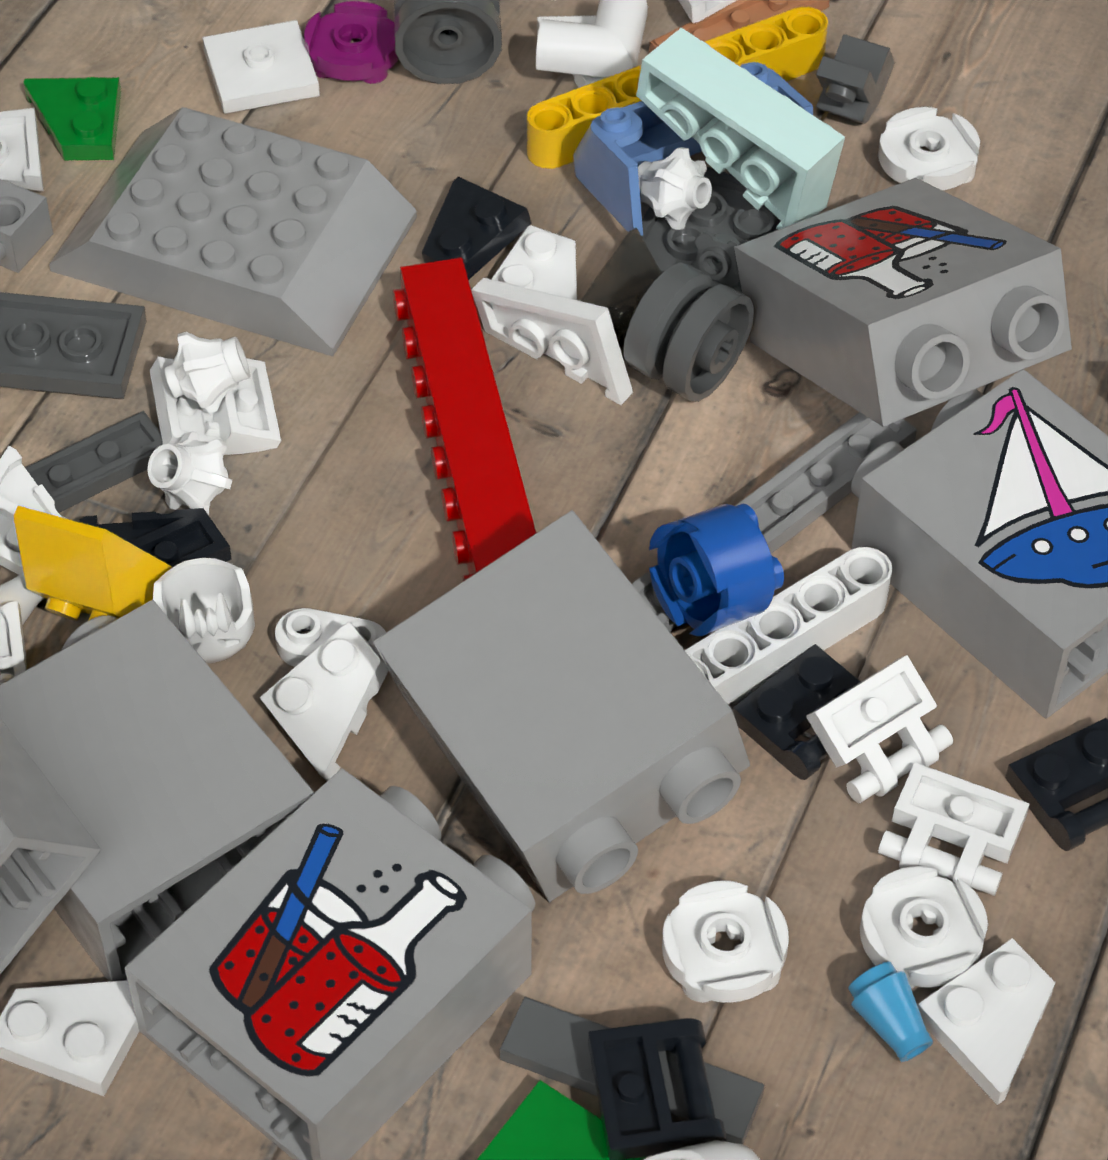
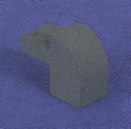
(854, 78)

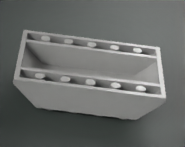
(241, 229)

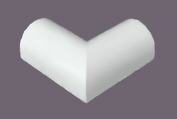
(595, 49)

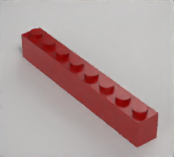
(462, 413)

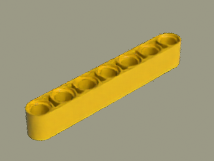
(785, 43)

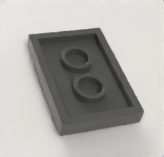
(68, 344)

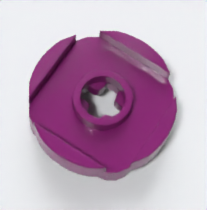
(330, 46)

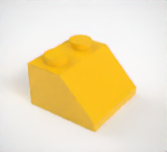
(83, 566)

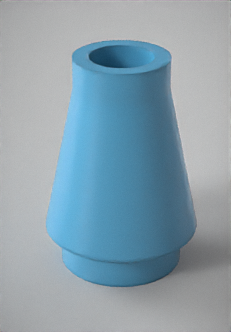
(889, 1007)

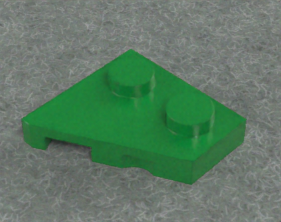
(78, 114)

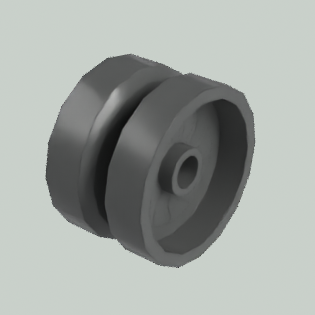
(447, 38)
(688, 331)

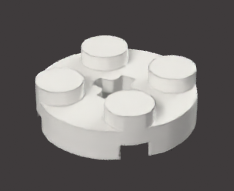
(953, 141)
(921, 893)
(720, 974)

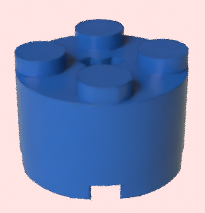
(714, 568)

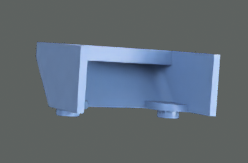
(634, 134)

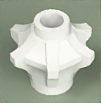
(674, 186)
(206, 369)
(189, 471)

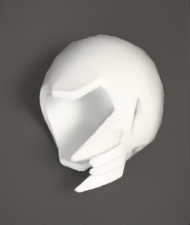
(208, 606)

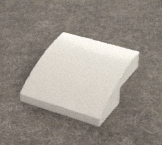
(243, 420)

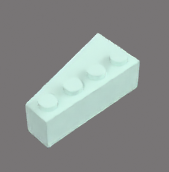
(743, 127)

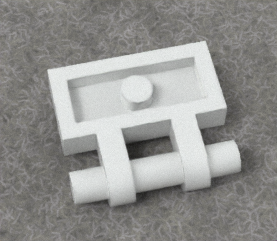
(870, 713)
(959, 814)

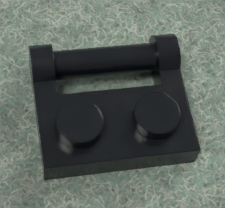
(779, 707)
(1063, 777)
(634, 1090)

